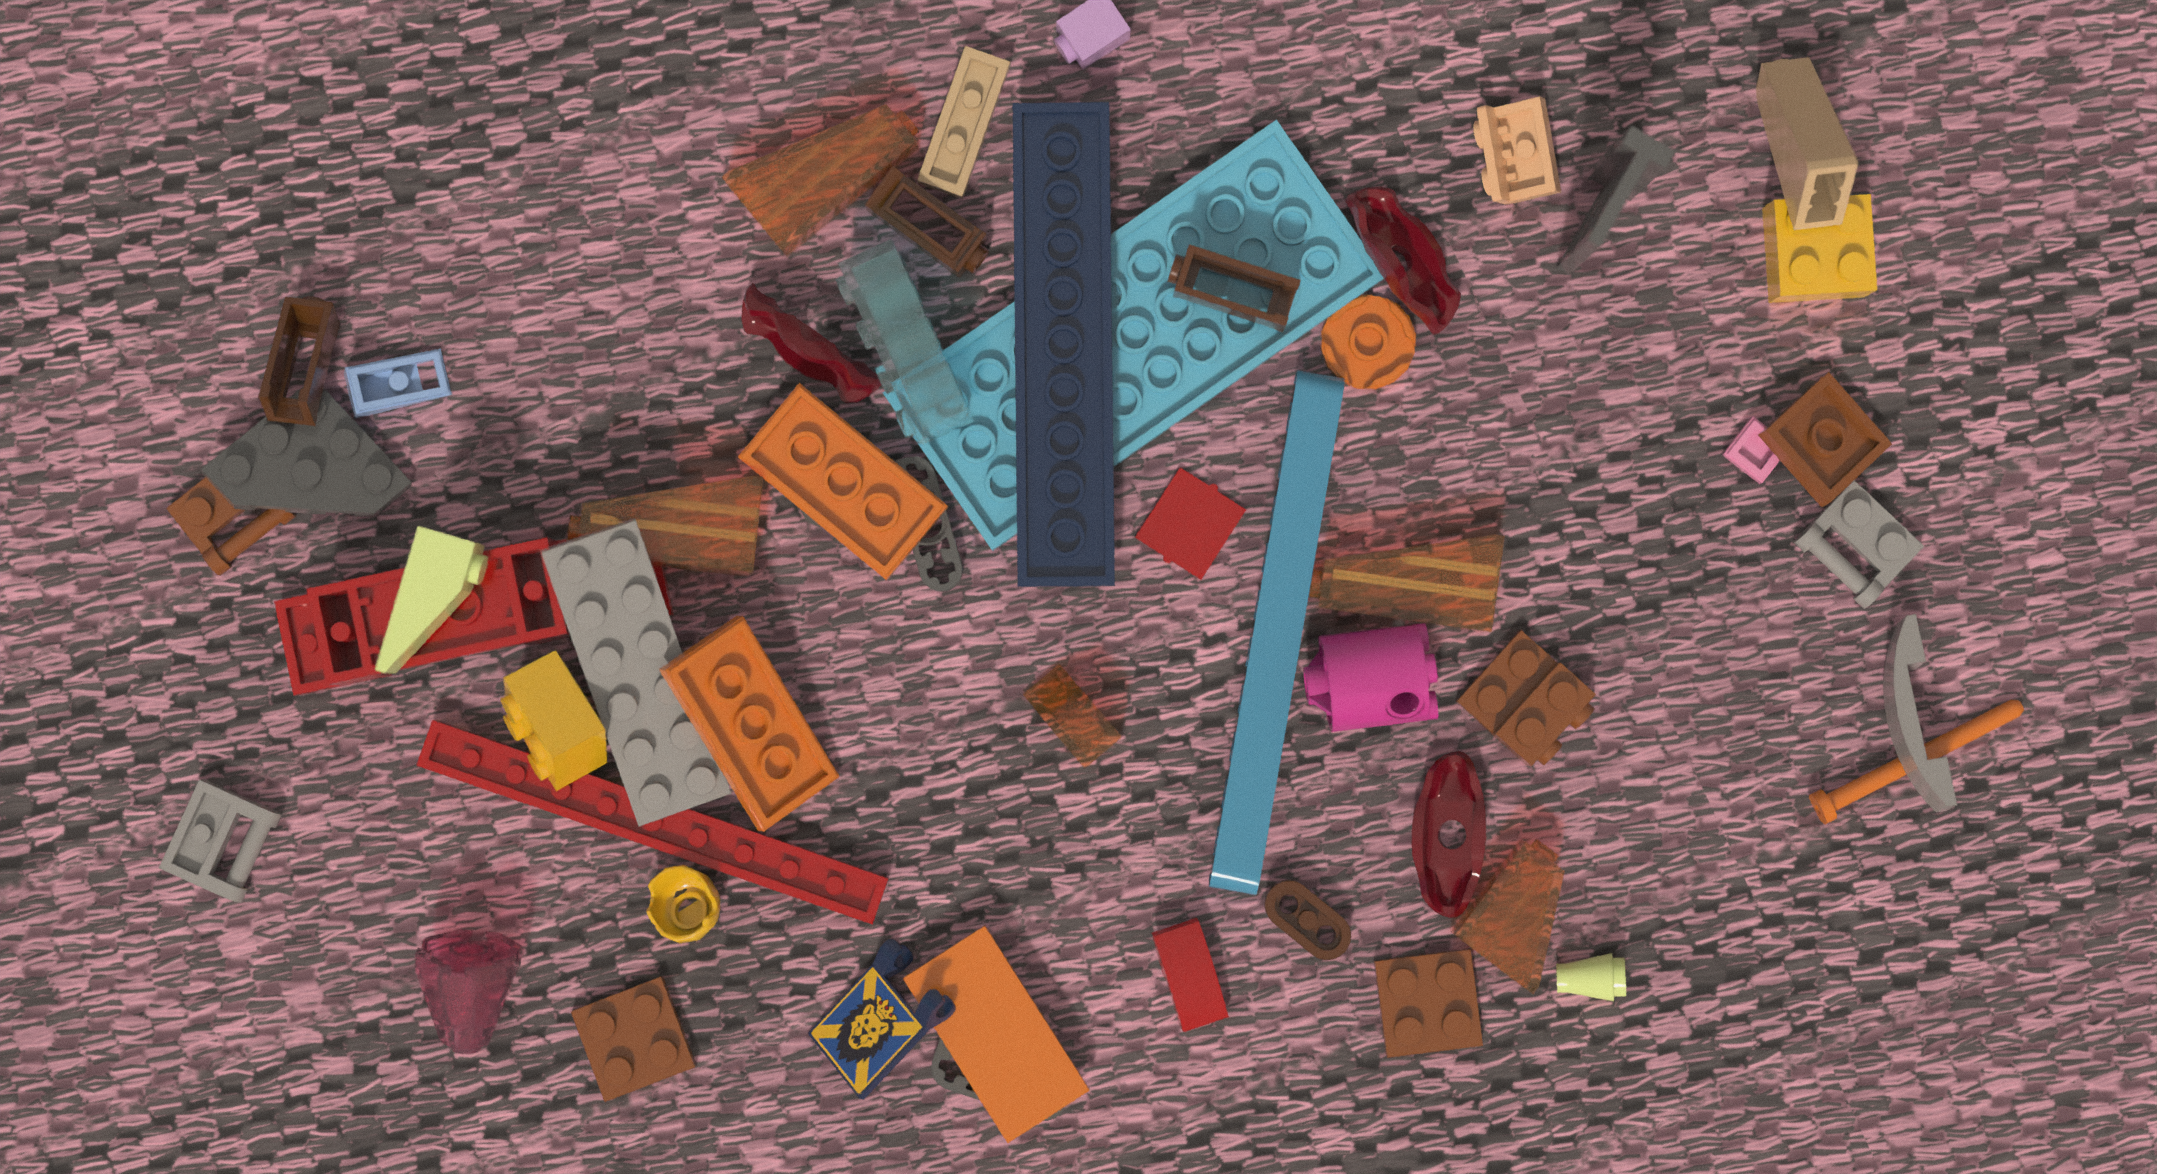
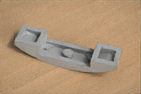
(1930, 776)

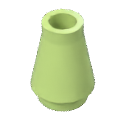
(1593, 977)

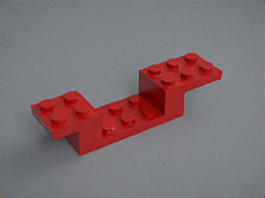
(340, 627)

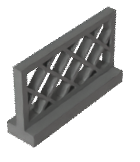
(1623, 173)

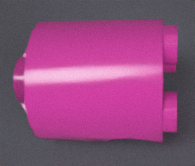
(1373, 677)

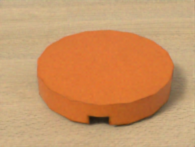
(1358, 352)

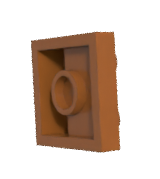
(1527, 700)

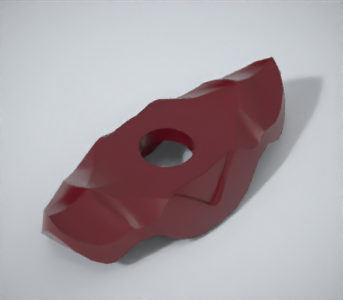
(1389, 227)
(806, 348)
(1448, 874)

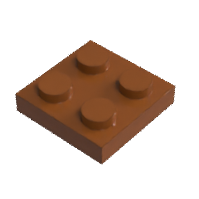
(1825, 439)
(1428, 1003)
(633, 1038)

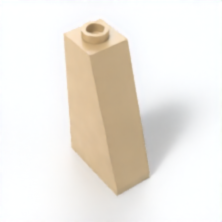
(1806, 143)

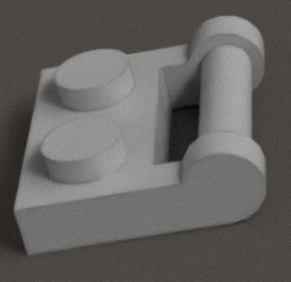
(1870, 533)
(205, 834)

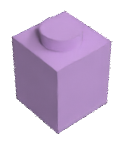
(1091, 32)

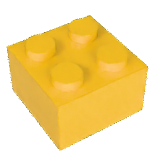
(1820, 260)
(554, 721)

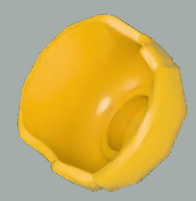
(694, 920)

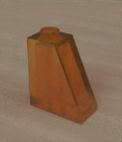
(1516, 913)

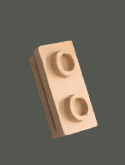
(1517, 151)

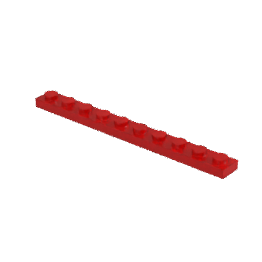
(684, 834)

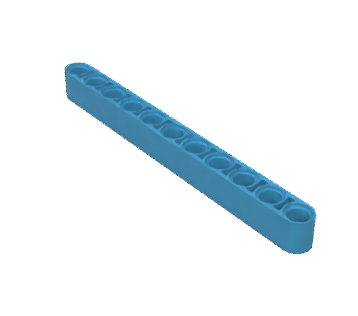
(1277, 632)

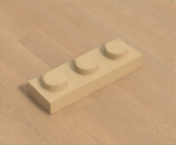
(964, 122)

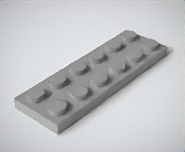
(622, 643)

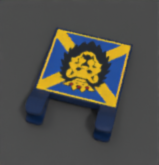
(875, 1024)

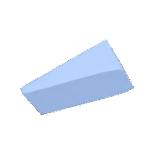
(393, 383)

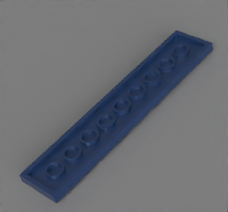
(1063, 345)

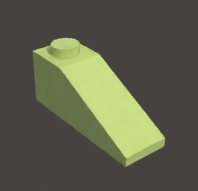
(433, 585)

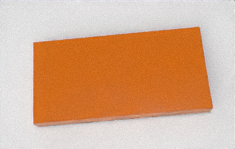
(843, 481)
(749, 722)
(999, 1035)

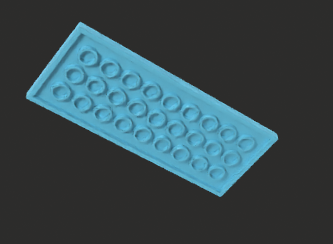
(1167, 351)

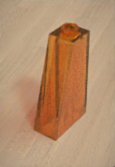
(820, 176)
(687, 527)
(1429, 584)

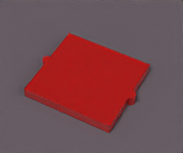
(1190, 523)

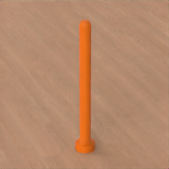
(1827, 804)

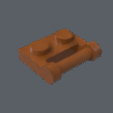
(205, 512)

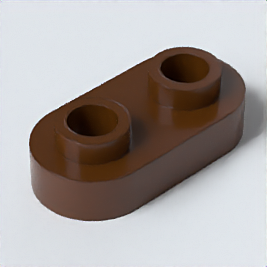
(1307, 919)

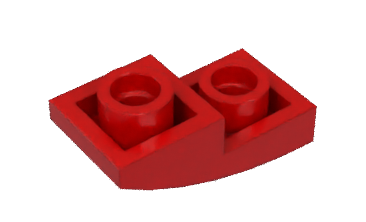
(1190, 974)

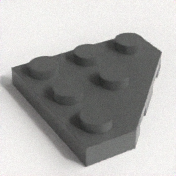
(308, 467)

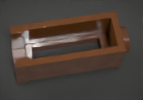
(968, 253)
(1185, 271)
(299, 318)

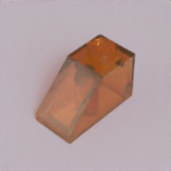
(1072, 716)

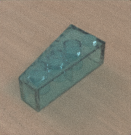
(904, 342)

